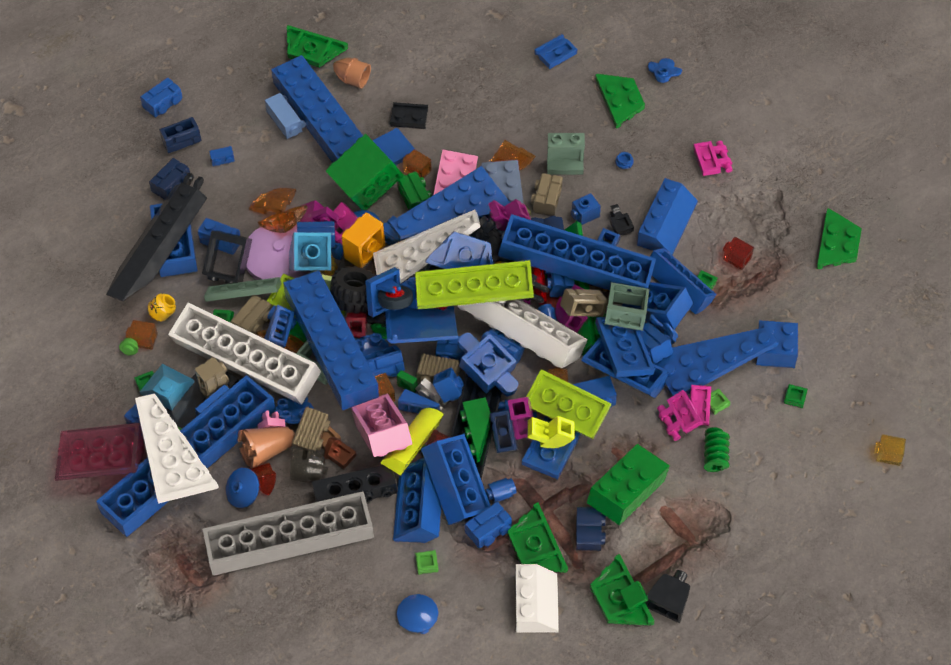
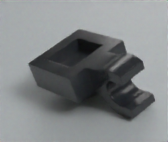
(620, 222)
(482, 232)

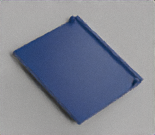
(420, 325)

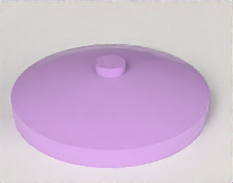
(270, 254)

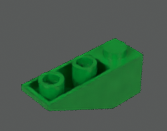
(478, 422)

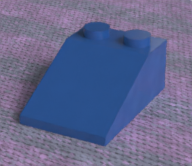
(666, 303)

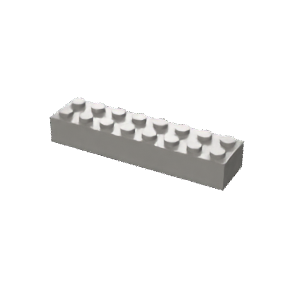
(288, 533)

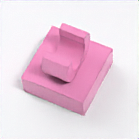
(269, 422)

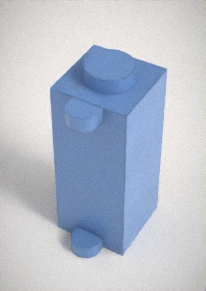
(284, 115)

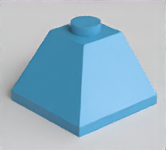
(310, 251)
(167, 386)

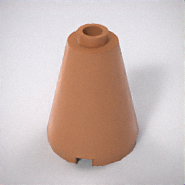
(263, 443)

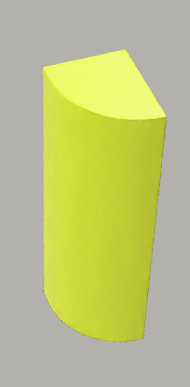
(420, 431)

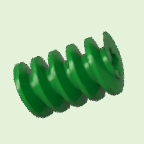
(716, 450)

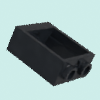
(211, 254)

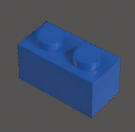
(222, 156)

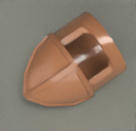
(352, 71)

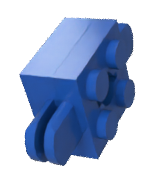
(488, 363)

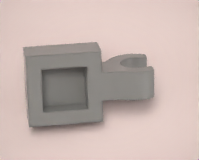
(428, 391)

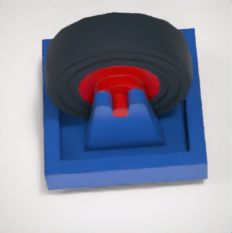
(386, 293)

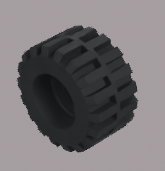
(349, 289)

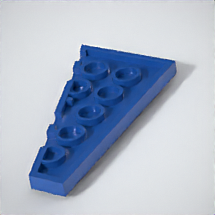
(466, 194)
(712, 358)

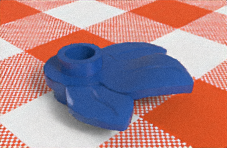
(664, 69)
(664, 328)

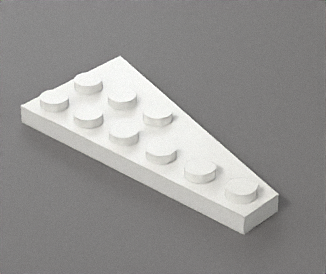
(412, 252)
(171, 458)

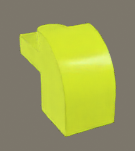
(552, 434)

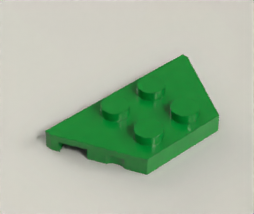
(312, 46)
(620, 96)
(839, 241)
(535, 542)
(609, 598)

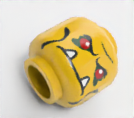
(161, 307)

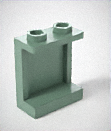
(565, 153)

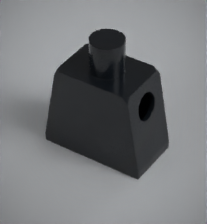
(669, 596)

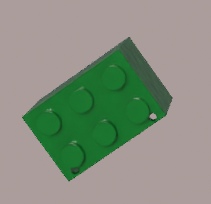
(364, 172)

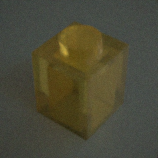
(890, 449)

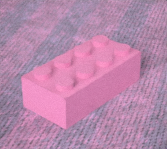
(453, 167)
(381, 425)

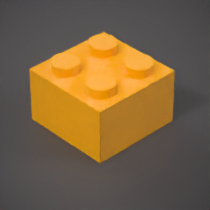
(363, 240)

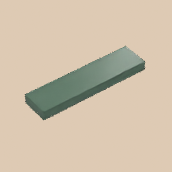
(242, 289)

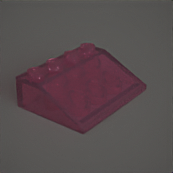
(99, 451)

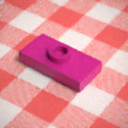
(701, 400)

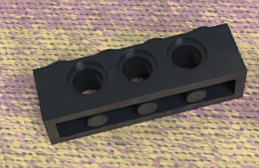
(359, 479)

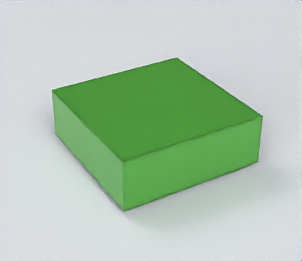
(718, 401)
(426, 562)

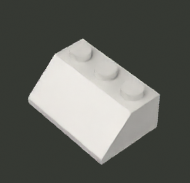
(536, 599)

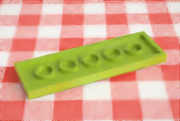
(474, 284)

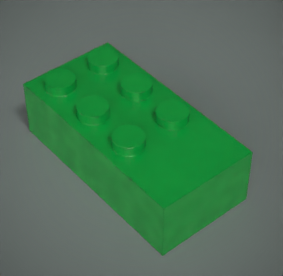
(628, 484)

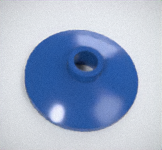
(248, 487)

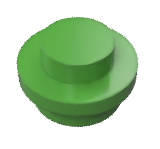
(129, 346)

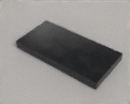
(184, 411)

